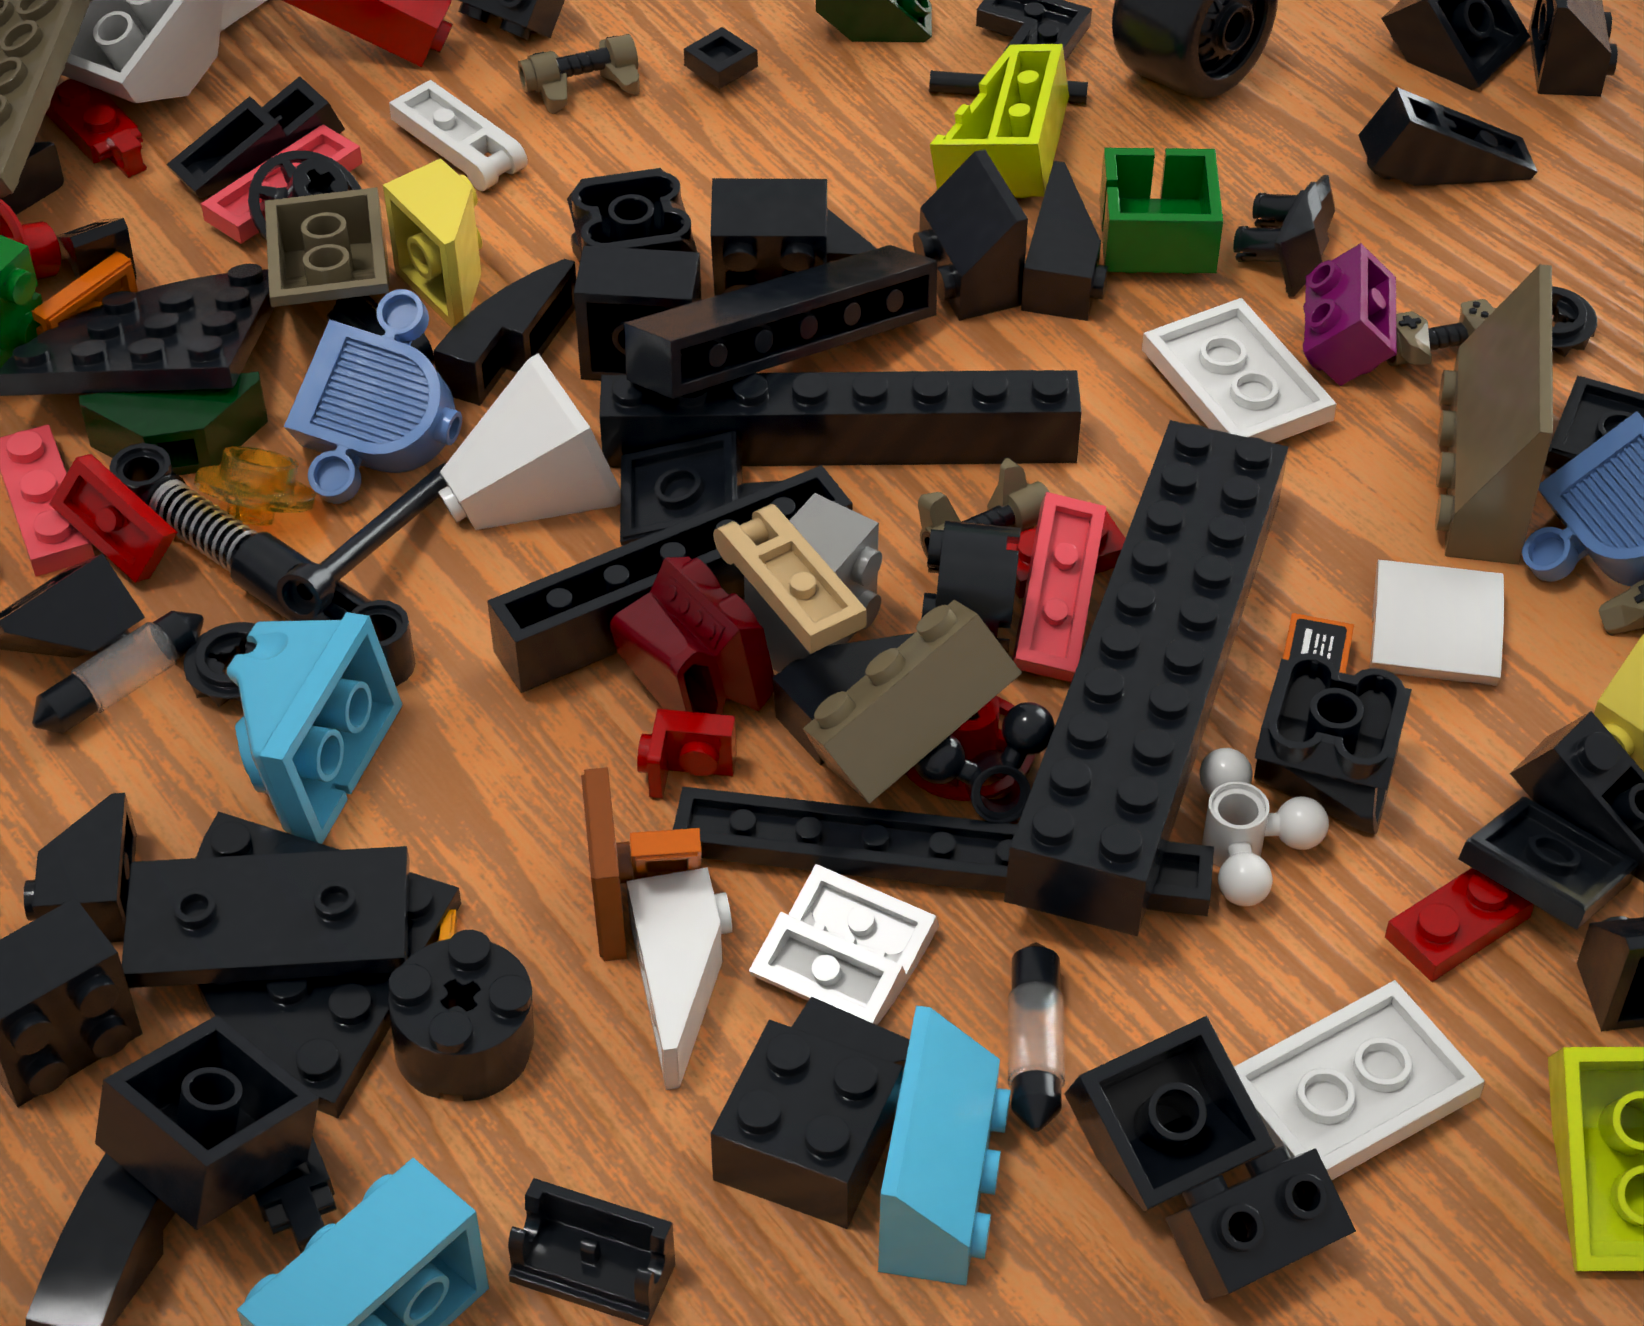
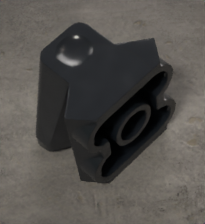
(630, 212)
(1333, 737)

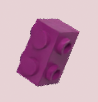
(1350, 315)

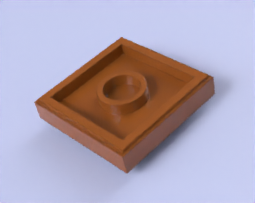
(608, 864)

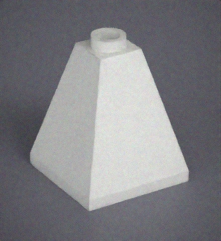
(528, 458)

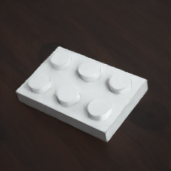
(1238, 374)
(1359, 1080)

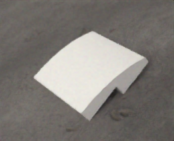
(1438, 622)
(845, 945)

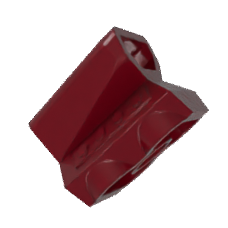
(694, 642)

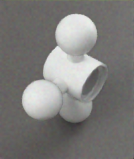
(1241, 818)

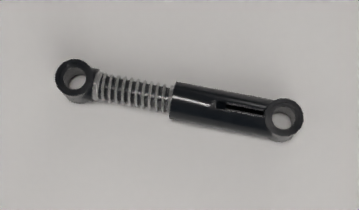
(253, 560)

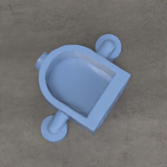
(372, 401)
(1601, 507)

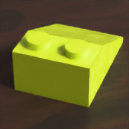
(1600, 1153)

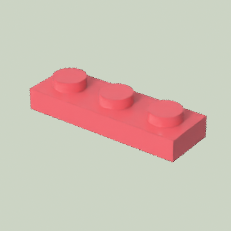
(230, 208)
(31, 478)
(1058, 587)

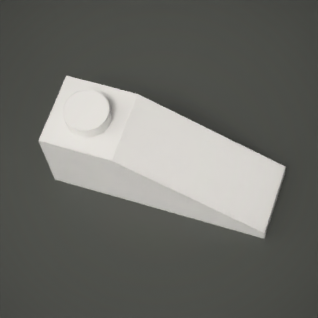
(679, 956)

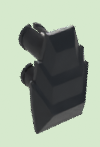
(1302, 233)

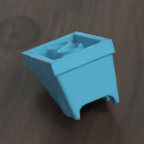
(313, 715)

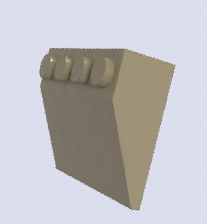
(1497, 426)

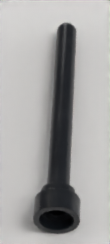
(311, 587)

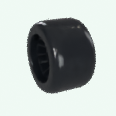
(1192, 44)

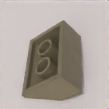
(910, 699)

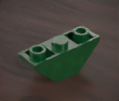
(879, 19)
(185, 423)

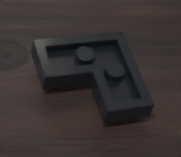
(1036, 21)

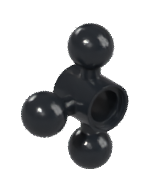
(1025, 731)

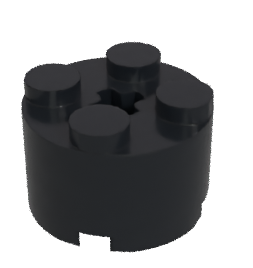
(975, 571)
(461, 1017)

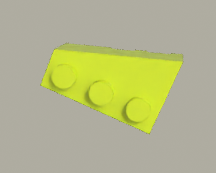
(1011, 118)

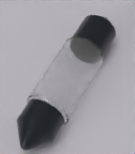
(117, 671)
(1036, 1036)

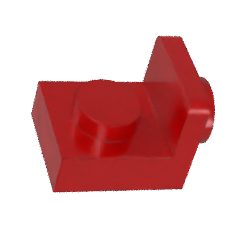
(689, 744)

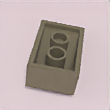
(326, 247)

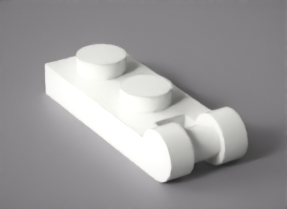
(458, 134)

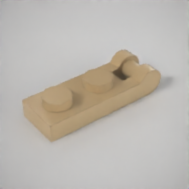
(791, 578)

